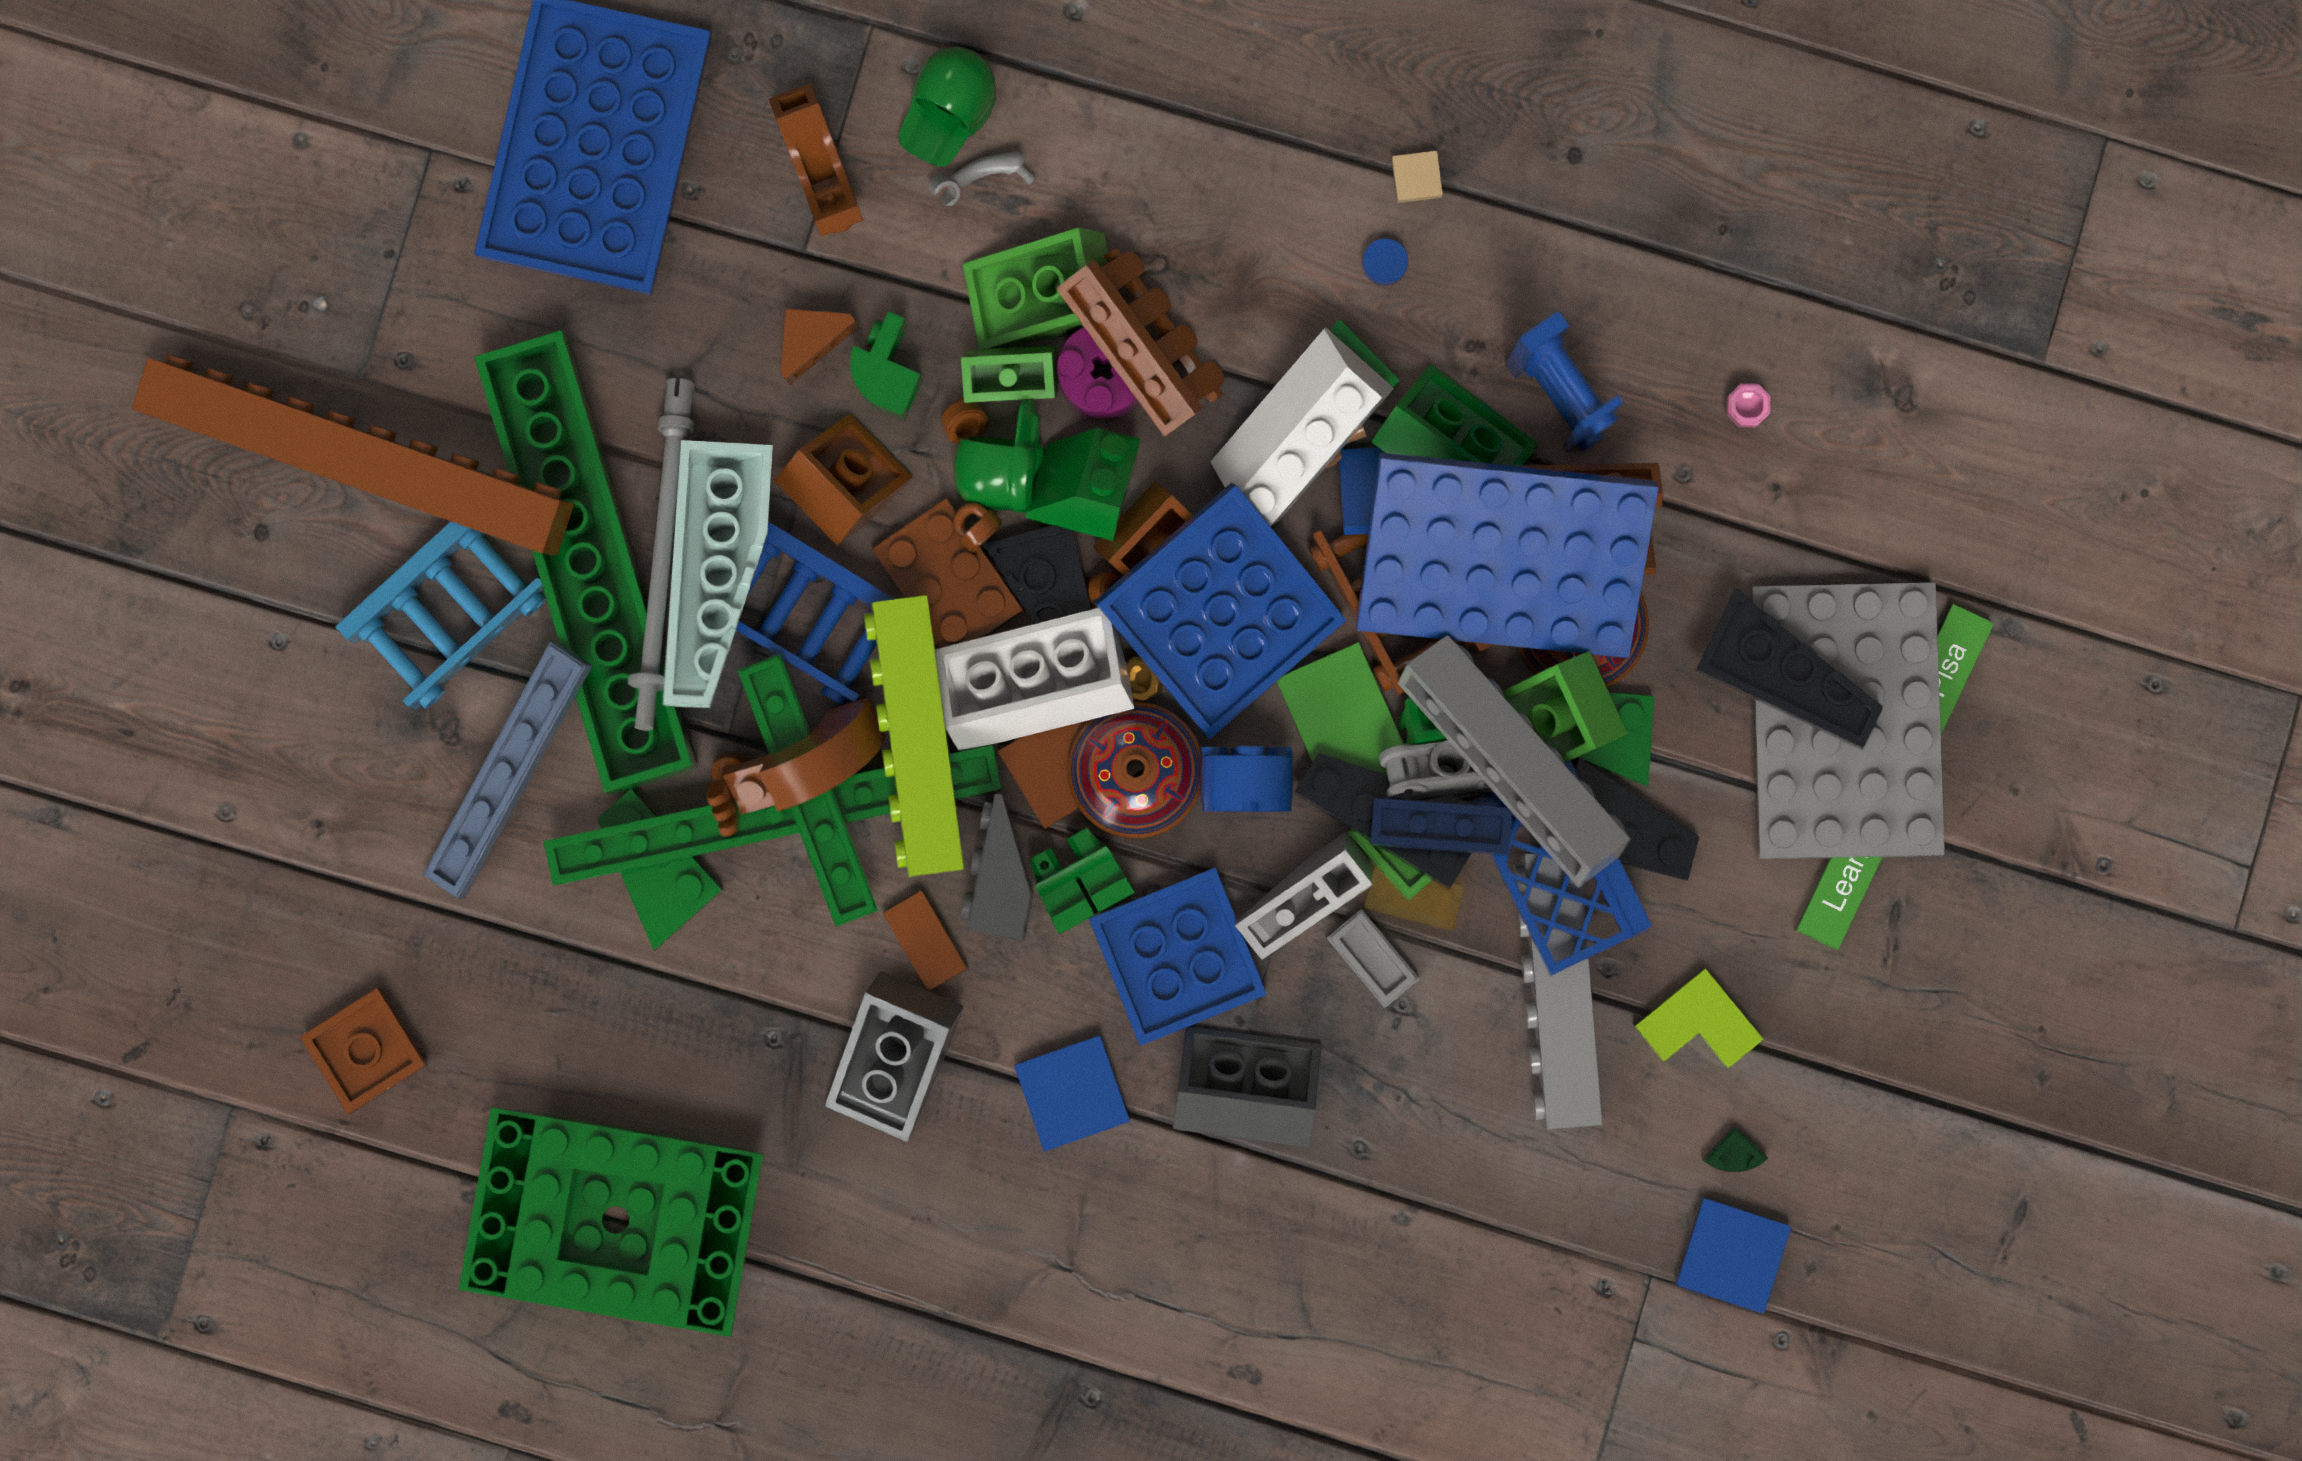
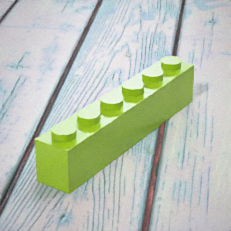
(916, 736)

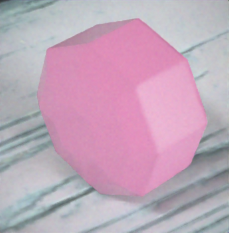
(1748, 405)

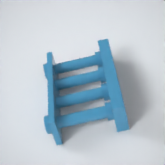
(399, 593)

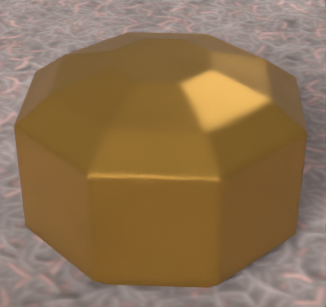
(1142, 680)

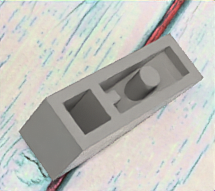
(1307, 895)

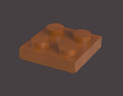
(363, 1050)

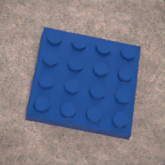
(1220, 610)

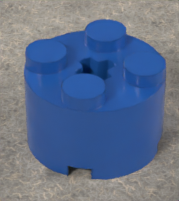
(1247, 779)

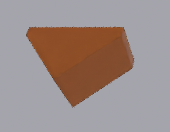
(810, 338)

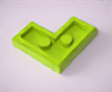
(1703, 1010)

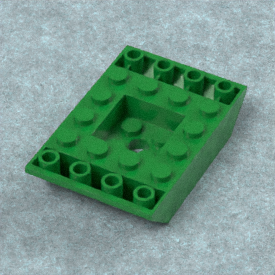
(544, 1234)

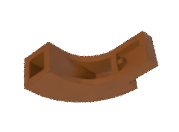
(816, 160)
(812, 766)

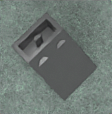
(1002, 888)

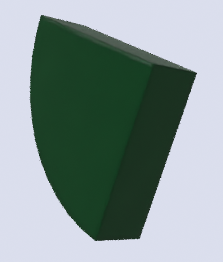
(1734, 1153)

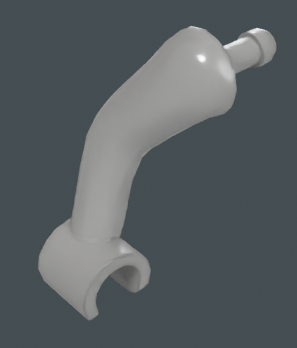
(988, 165)

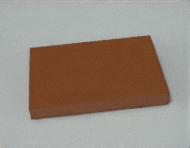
(1040, 770)

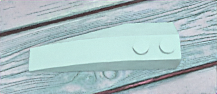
(715, 557)

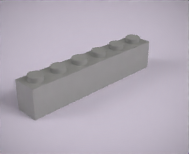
(1514, 760)
(1559, 1009)

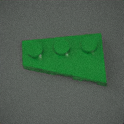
(1631, 753)
(666, 892)

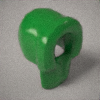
(958, 83)
(1001, 470)

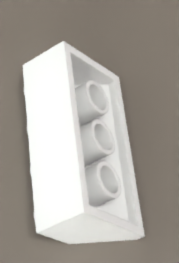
(1300, 426)
(1032, 679)

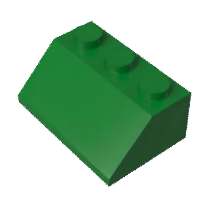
(1450, 423)

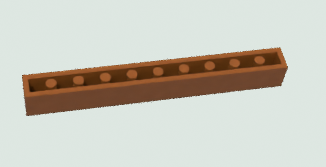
(352, 455)

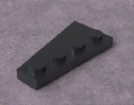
(1777, 669)
(1348, 796)

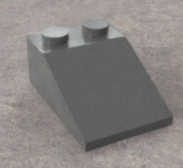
(893, 1055)

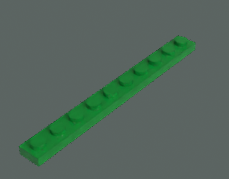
(697, 831)

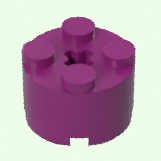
(1082, 392)

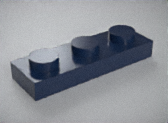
(1441, 826)

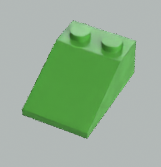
(1016, 289)

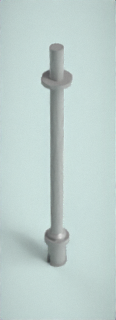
(675, 426)

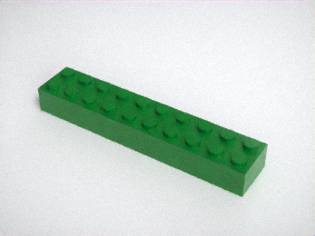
(595, 576)

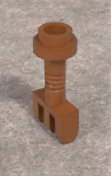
(720, 796)

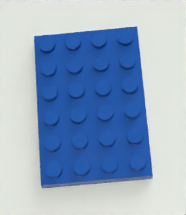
(593, 144)
(1505, 555)

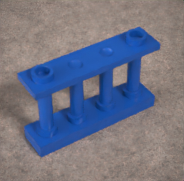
(1543, 357)
(845, 592)

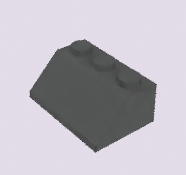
(1247, 1086)

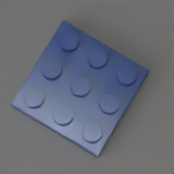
(1177, 956)

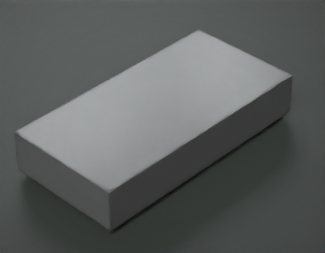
(1372, 958)

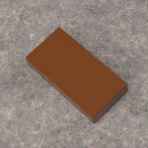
(925, 940)

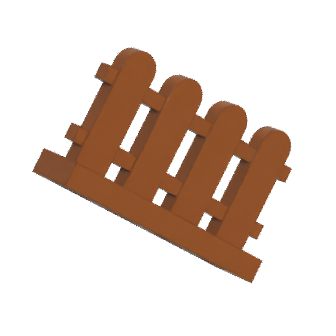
(1131, 350)

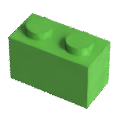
(1009, 373)

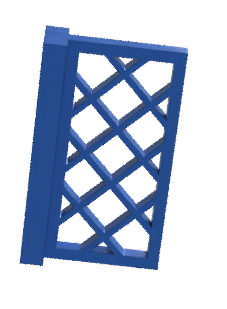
(1611, 882)

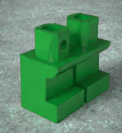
(1060, 888)

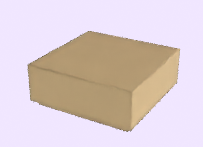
(1417, 176)

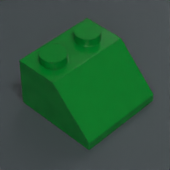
(1085, 482)

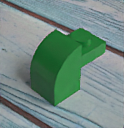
(880, 380)

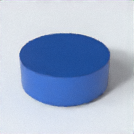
(1385, 262)

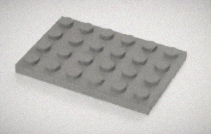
(1823, 793)

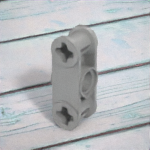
(1416, 772)

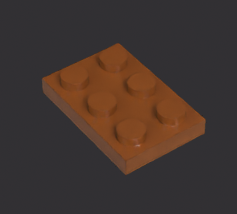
(961, 586)

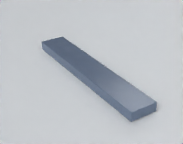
(507, 769)

